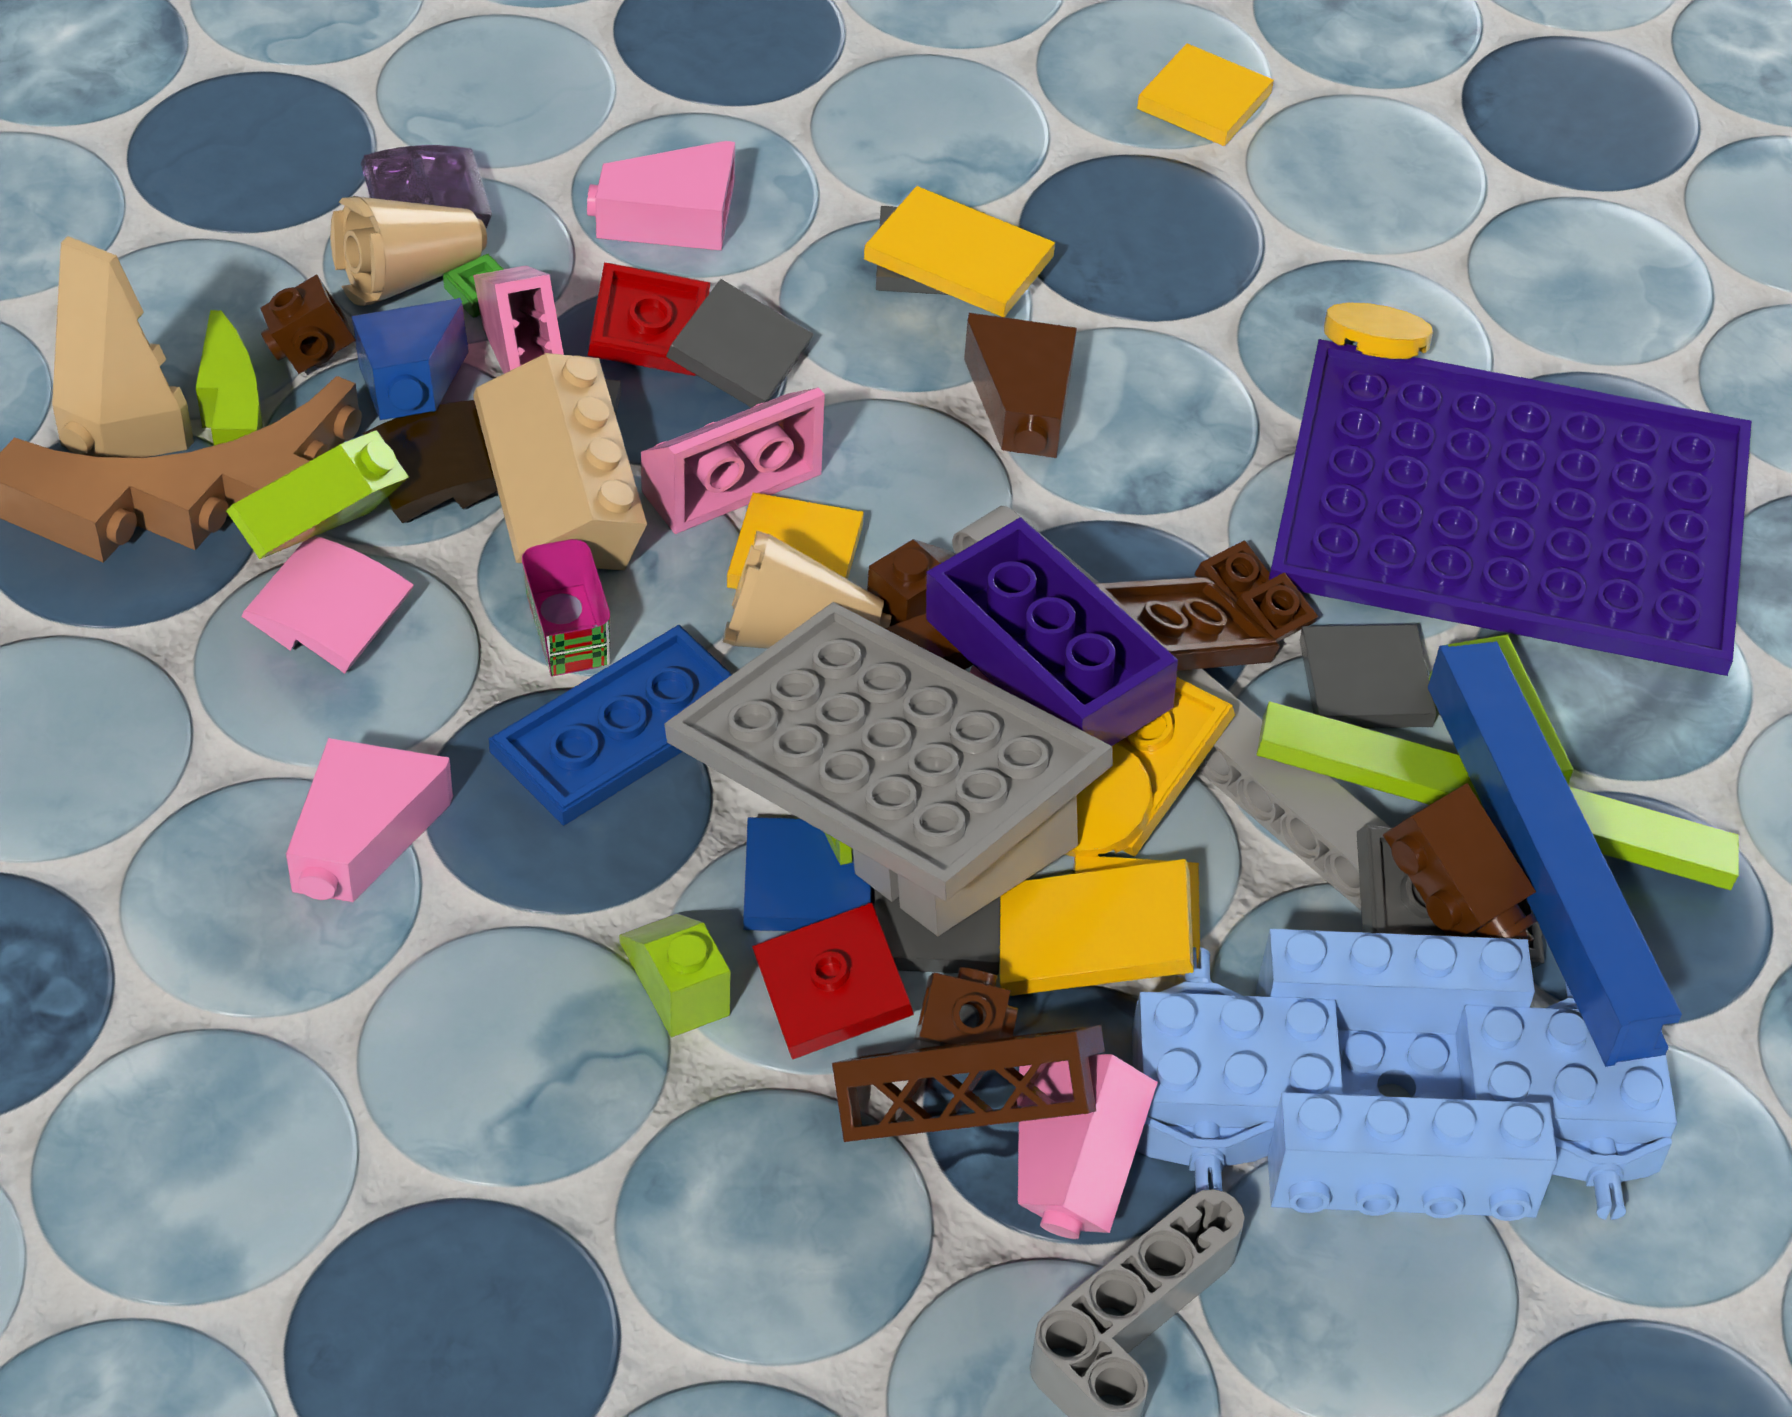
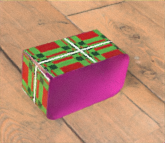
(569, 570)

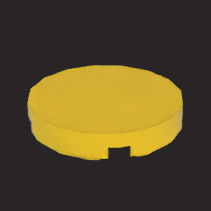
(1378, 330)
(1114, 806)

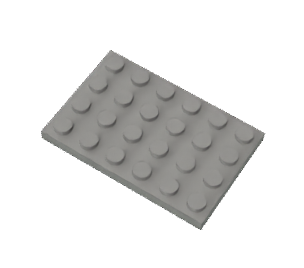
(890, 749)

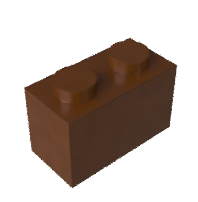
(1458, 863)

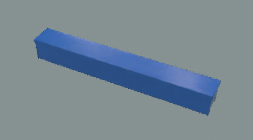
(1542, 825)

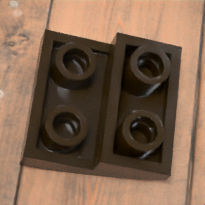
(441, 456)

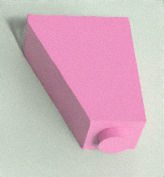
(666, 197)
(518, 315)
(363, 816)
(1079, 1164)

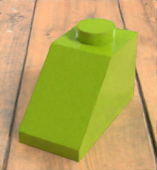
(680, 972)

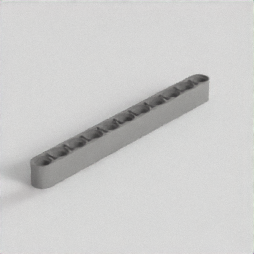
(1294, 804)

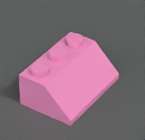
(732, 458)

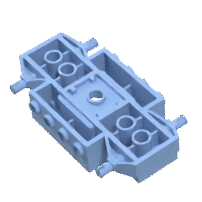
(1492, 1083)

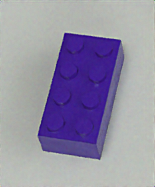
(1050, 634)

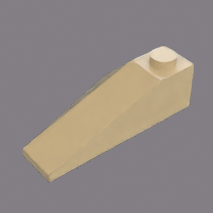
(106, 373)

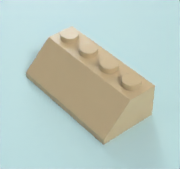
(561, 458)

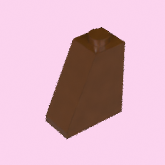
(1021, 379)

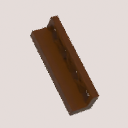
(973, 1058)

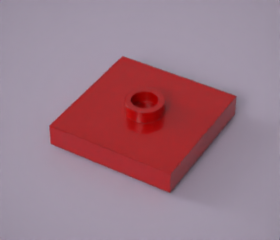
(643, 315)
(832, 981)

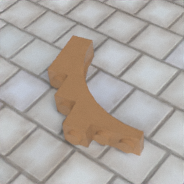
(181, 496)

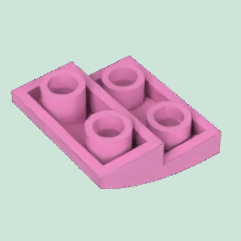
(328, 601)

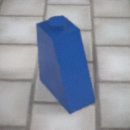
(410, 355)

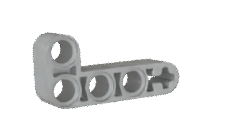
(1145, 1298)

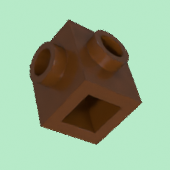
(305, 325)
(946, 995)

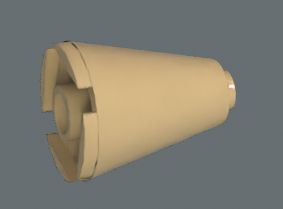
(400, 245)
(784, 590)

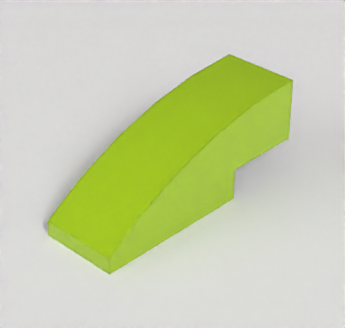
(227, 383)

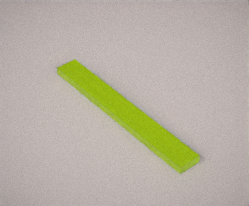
(1431, 773)

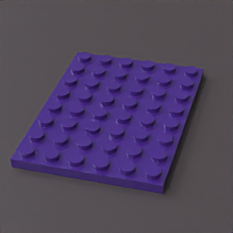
(1518, 507)

